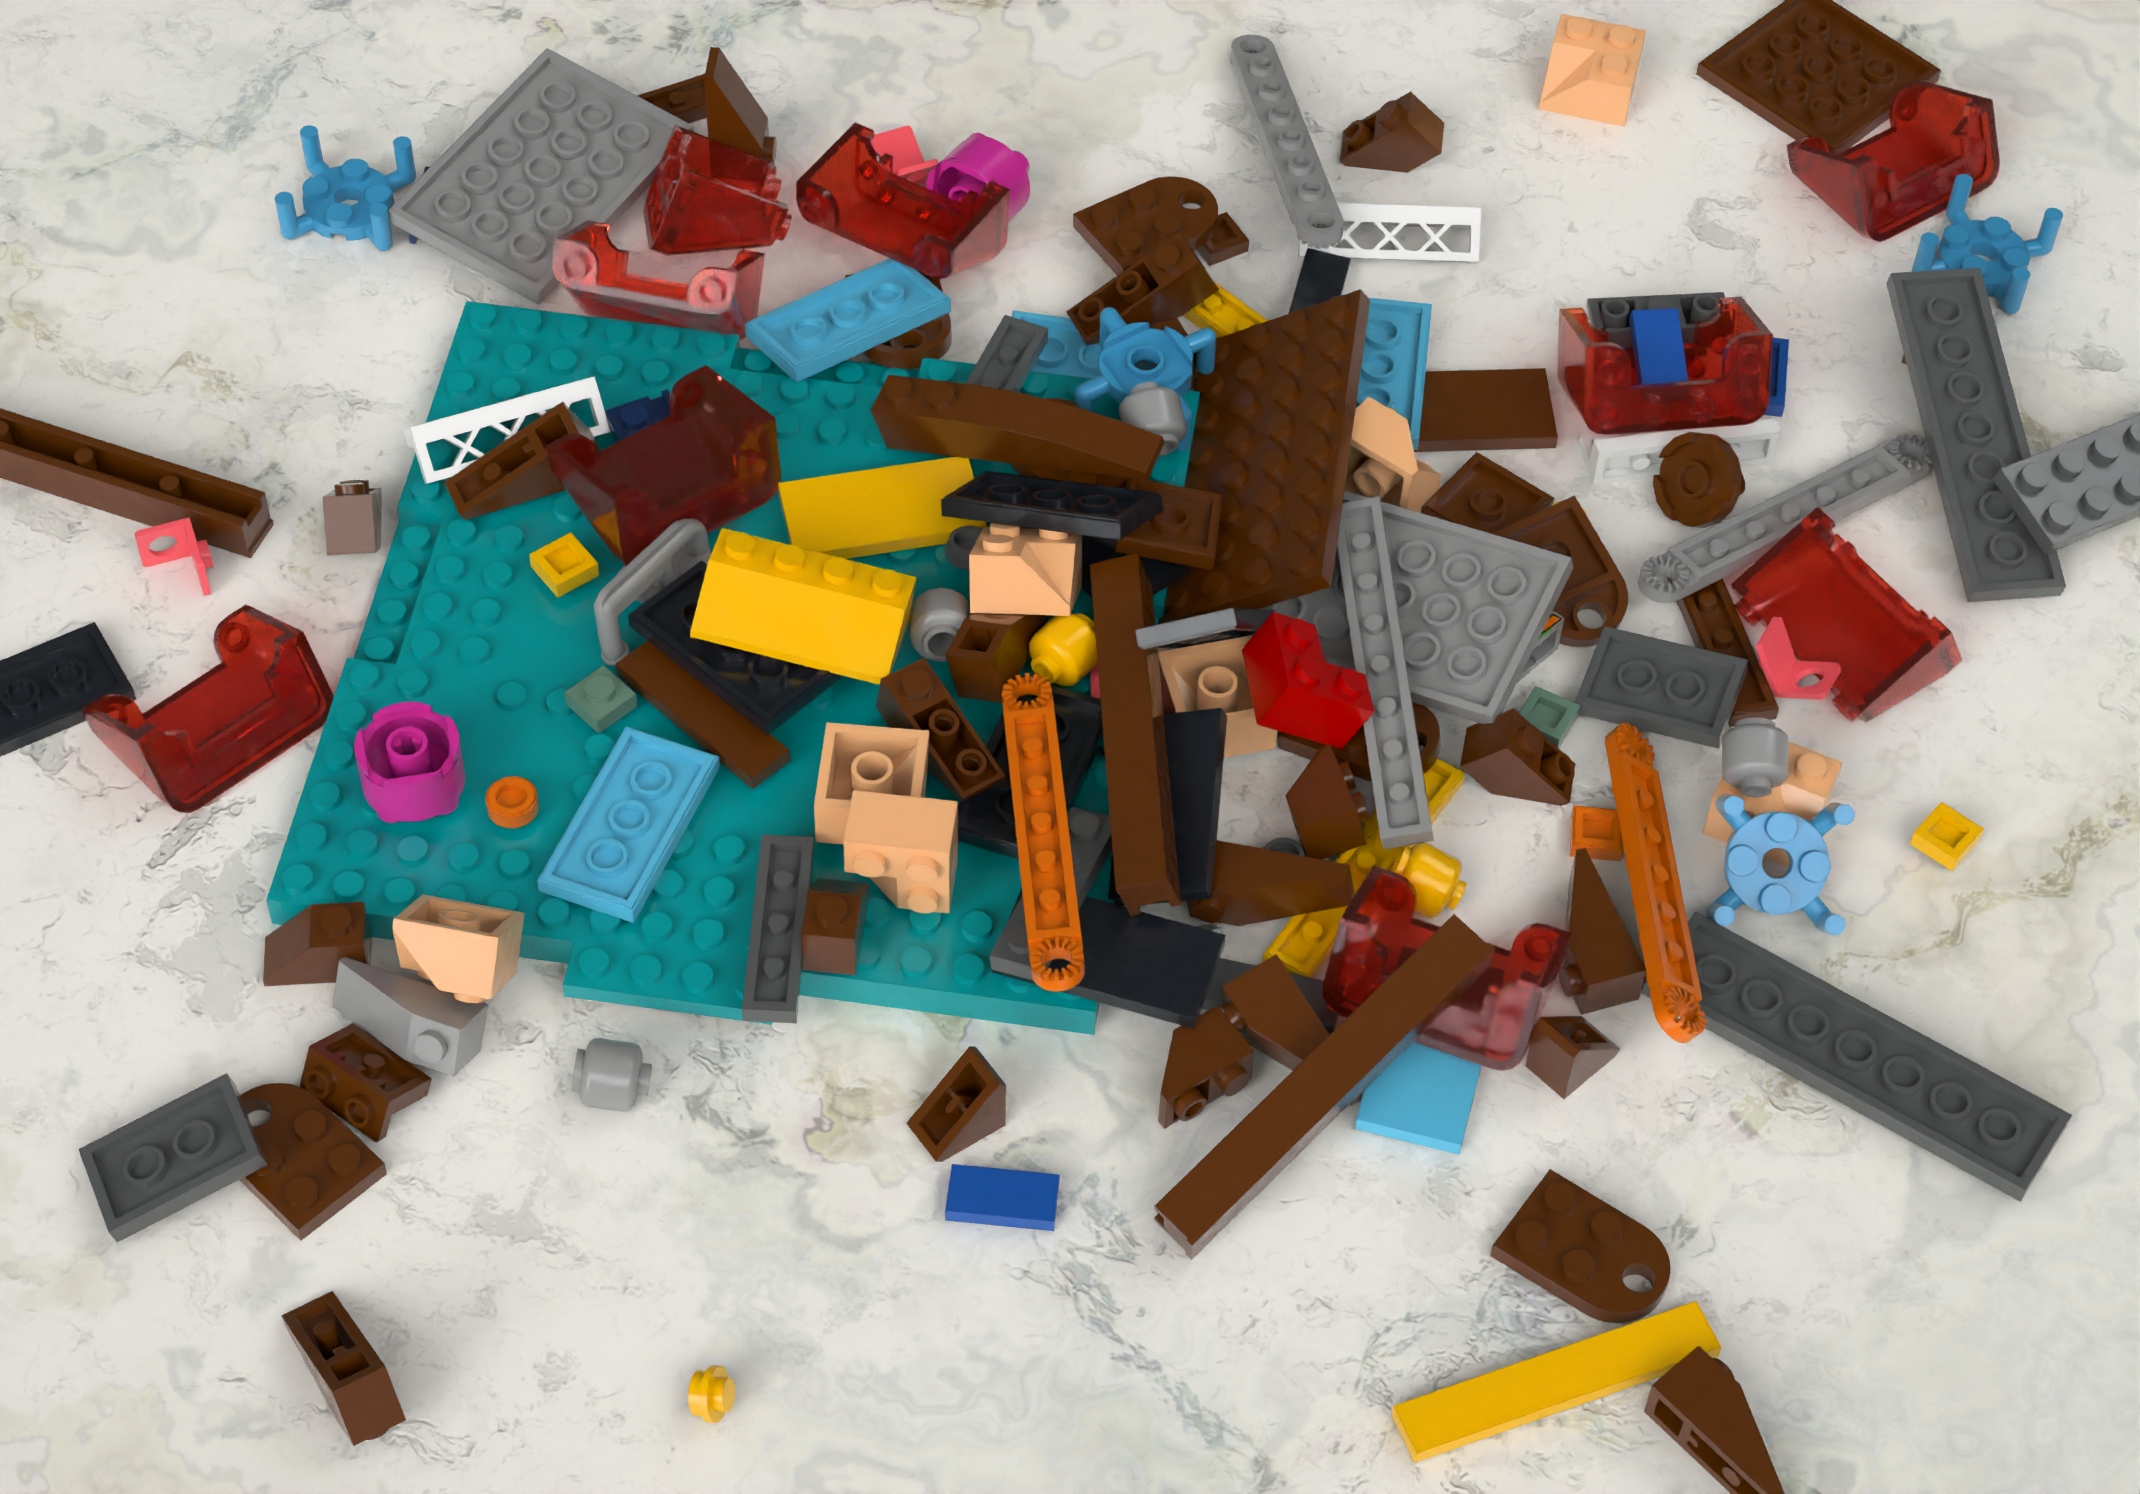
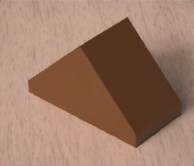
(1567, 1052)
(961, 1107)

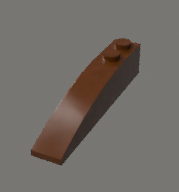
(1009, 428)

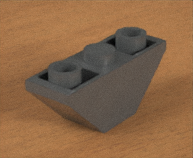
(1615, 311)

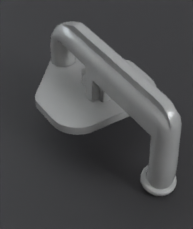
(652, 570)

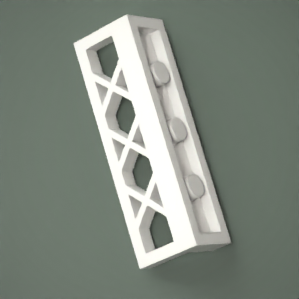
(1407, 215)
(491, 416)
(1637, 454)

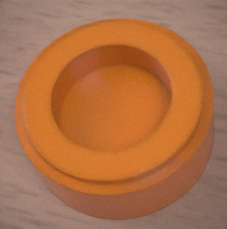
(512, 802)

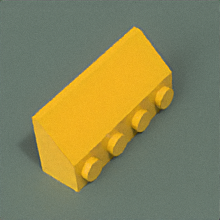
(803, 606)

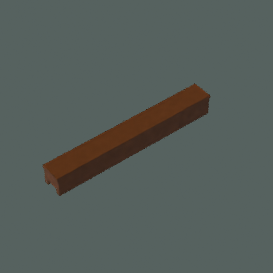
(131, 483)
(1134, 737)
(1323, 1085)

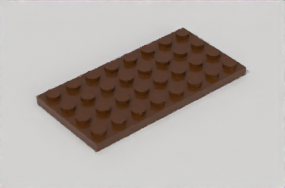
(1278, 450)

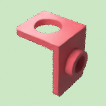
(906, 154)
(185, 546)
(1783, 669)

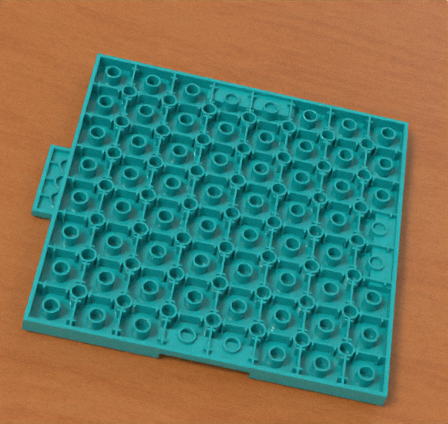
(495, 650)

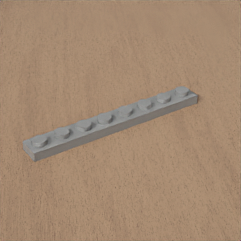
(1380, 655)

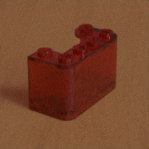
(1724, 368)

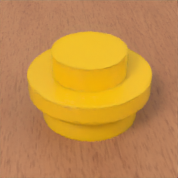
(711, 1393)

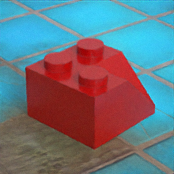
(1298, 688)

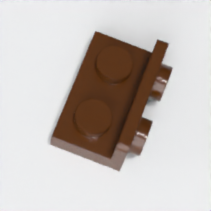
(362, 1080)

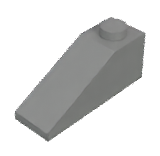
(410, 1016)

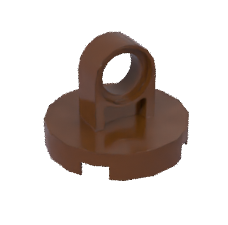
(1698, 479)

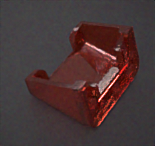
(1907, 168)
(712, 198)
(863, 201)
(598, 282)
(700, 463)
(1847, 616)
(227, 720)
(1490, 1019)

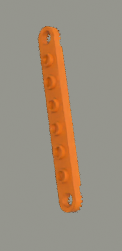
(1042, 834)
(1655, 885)

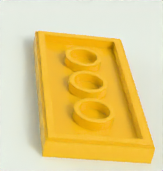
(875, 508)

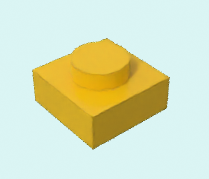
(564, 564)
(1946, 836)

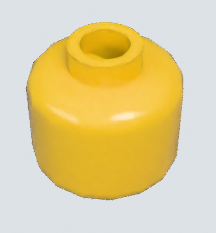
(1064, 649)
(1433, 877)

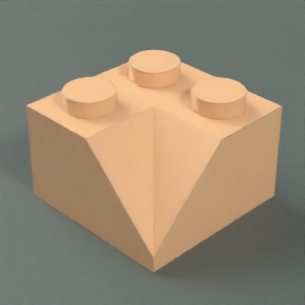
(1592, 69)
(1385, 460)
(1025, 571)
(1213, 678)
(867, 761)
(1803, 794)
(904, 848)
(459, 945)

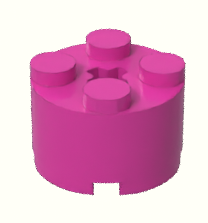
(976, 164)
(410, 763)

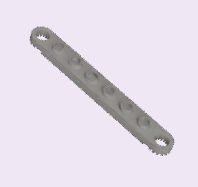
(1286, 142)
(1756, 530)

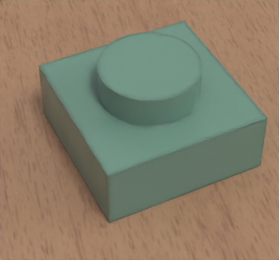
(601, 699)
(1550, 714)

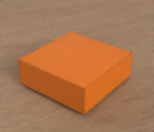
(1597, 832)

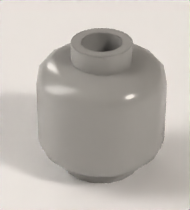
(1155, 411)
(936, 620)
(1755, 757)
(610, 1074)

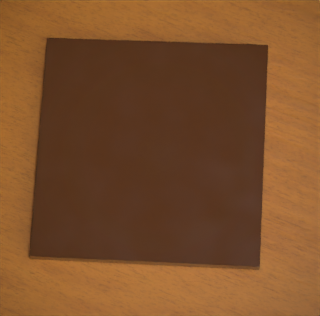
(1816, 71)

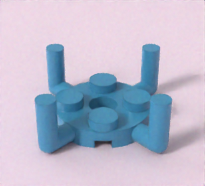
(347, 182)
(2007, 273)
(1128, 343)
(1807, 863)

